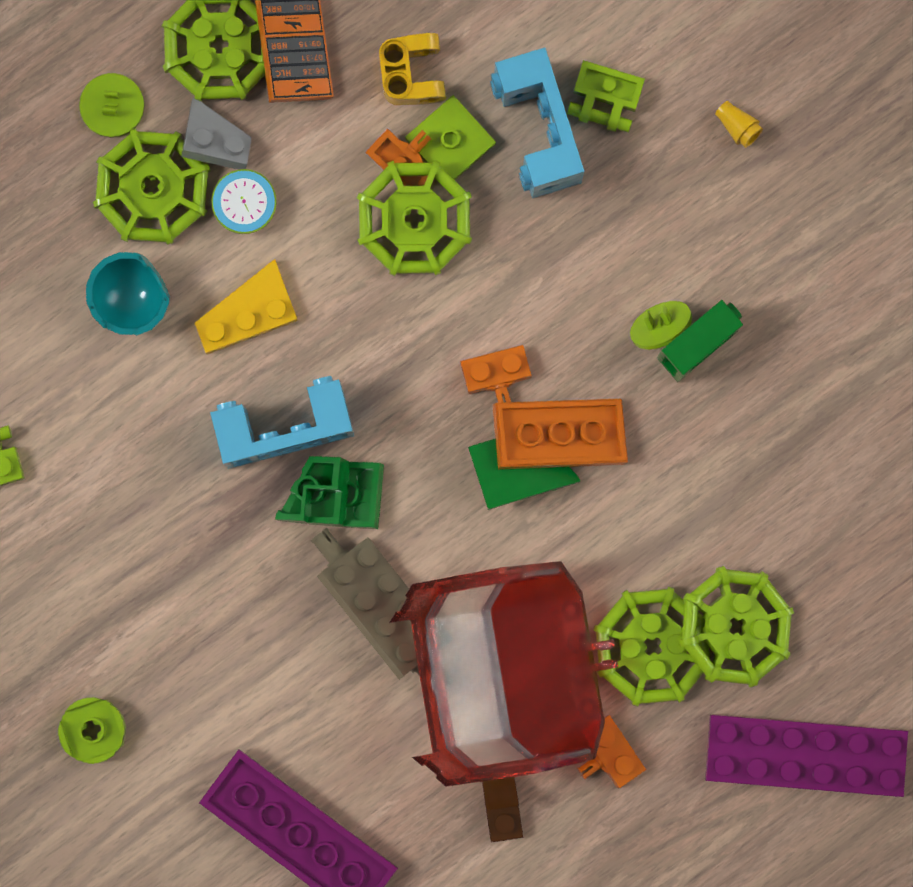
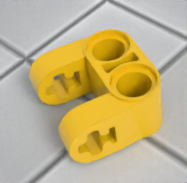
(410, 46)

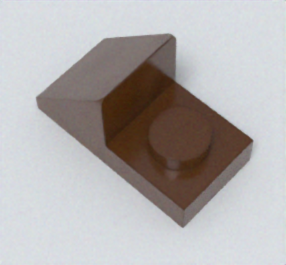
(502, 809)

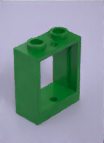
(700, 339)

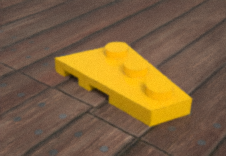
(248, 311)

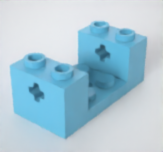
(533, 77)
(237, 438)

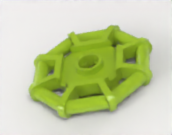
(205, 59)
(150, 205)
(428, 231)
(755, 626)
(633, 647)

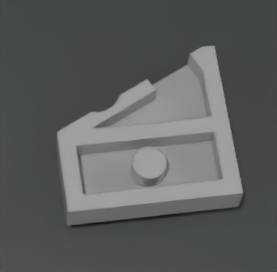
(214, 138)

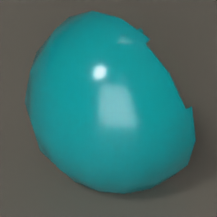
(127, 294)

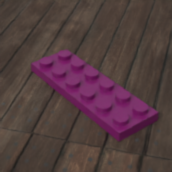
(806, 755)
(292, 828)

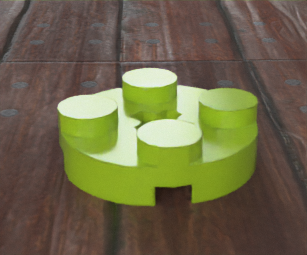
(83, 747)

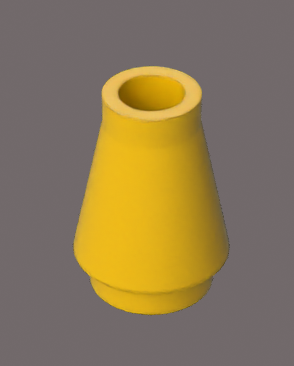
(739, 124)

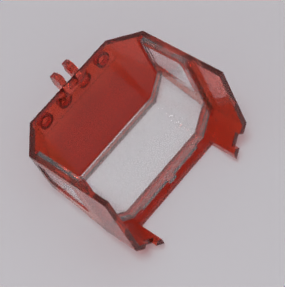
(506, 672)

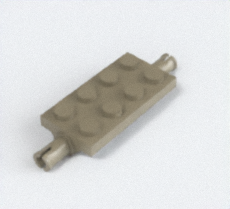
(370, 596)

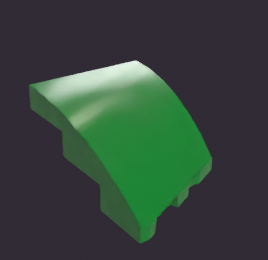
(512, 485)
(335, 494)

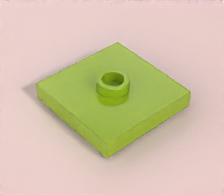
(455, 136)

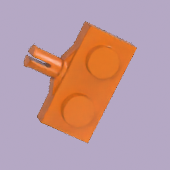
(391, 148)
(496, 371)
(614, 757)

